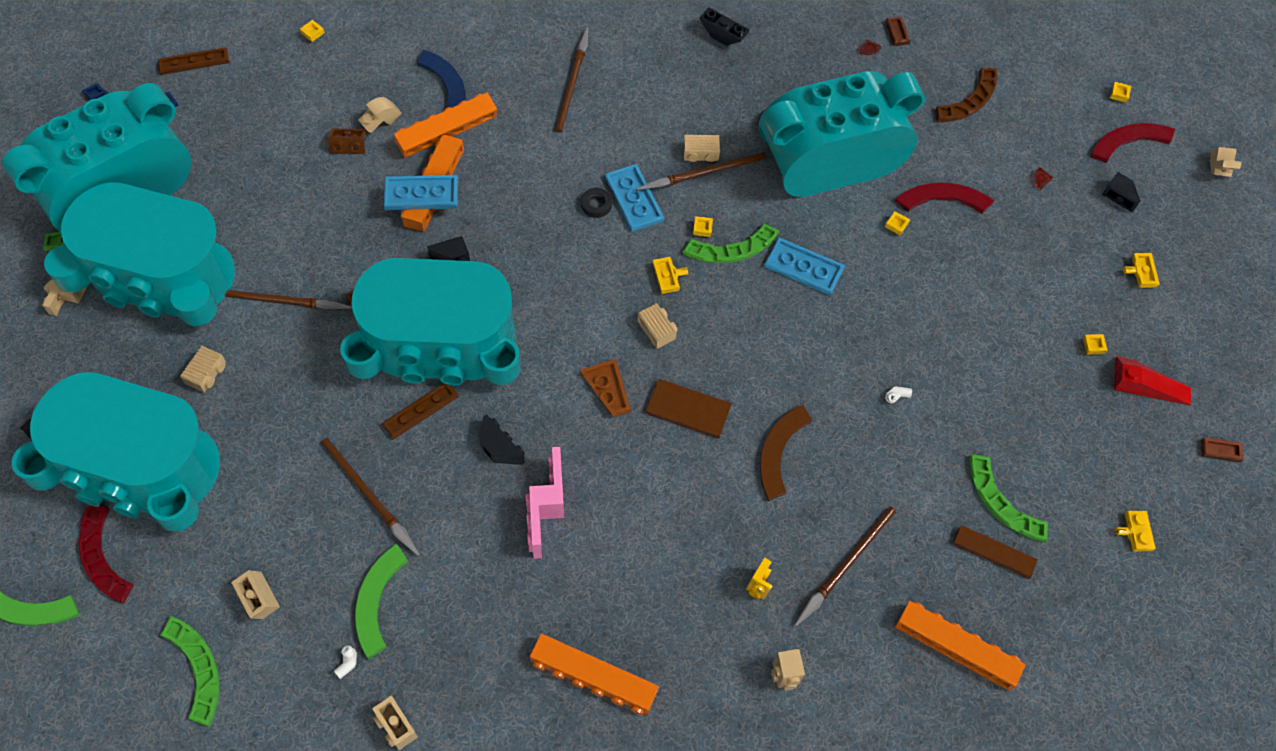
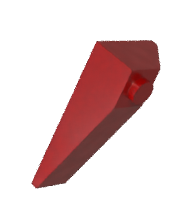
(1143, 380)

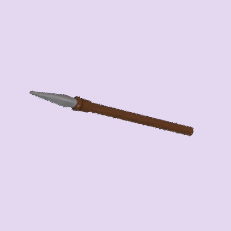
(579, 55)
(676, 178)
(306, 302)
(392, 523)
(823, 592)

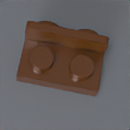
(347, 141)

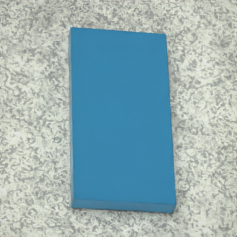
(421, 192)
(636, 205)
(804, 266)

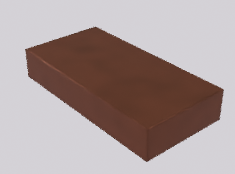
(897, 31)
(1222, 449)

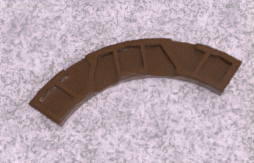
(974, 102)
(772, 451)

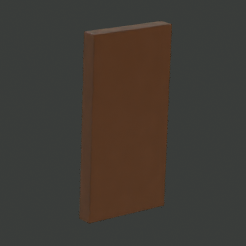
(688, 408)

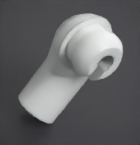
(897, 392)
(349, 661)

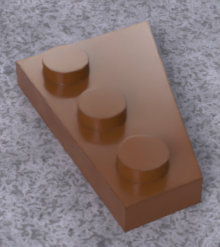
(608, 386)

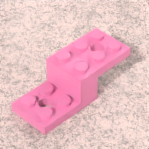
(545, 503)

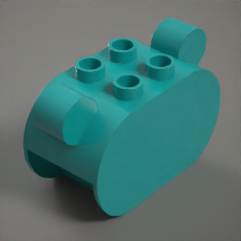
(842, 130)
(105, 141)
(143, 252)
(433, 323)
(120, 447)

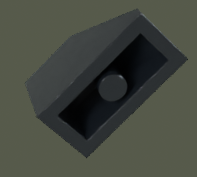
(1122, 192)
(451, 249)

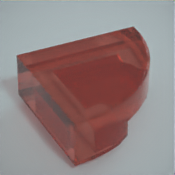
(869, 47)
(1042, 178)

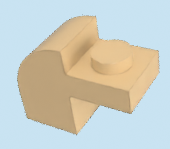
(379, 110)
(1223, 162)
(56, 297)

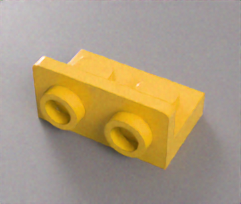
(758, 586)

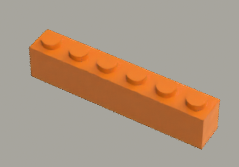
(449, 122)
(441, 162)
(960, 645)
(594, 674)

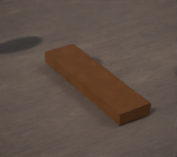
(193, 61)
(419, 410)
(995, 551)

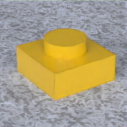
(312, 30)
(1120, 92)
(897, 223)
(702, 226)
(1095, 344)

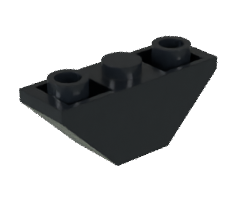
(723, 28)
(499, 444)

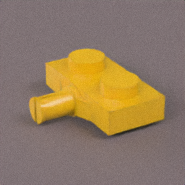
(1144, 270)
(667, 274)
(1138, 531)

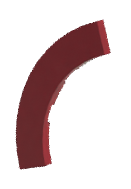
(1128, 134)
(944, 191)
(93, 556)

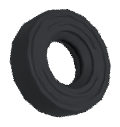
(596, 212)

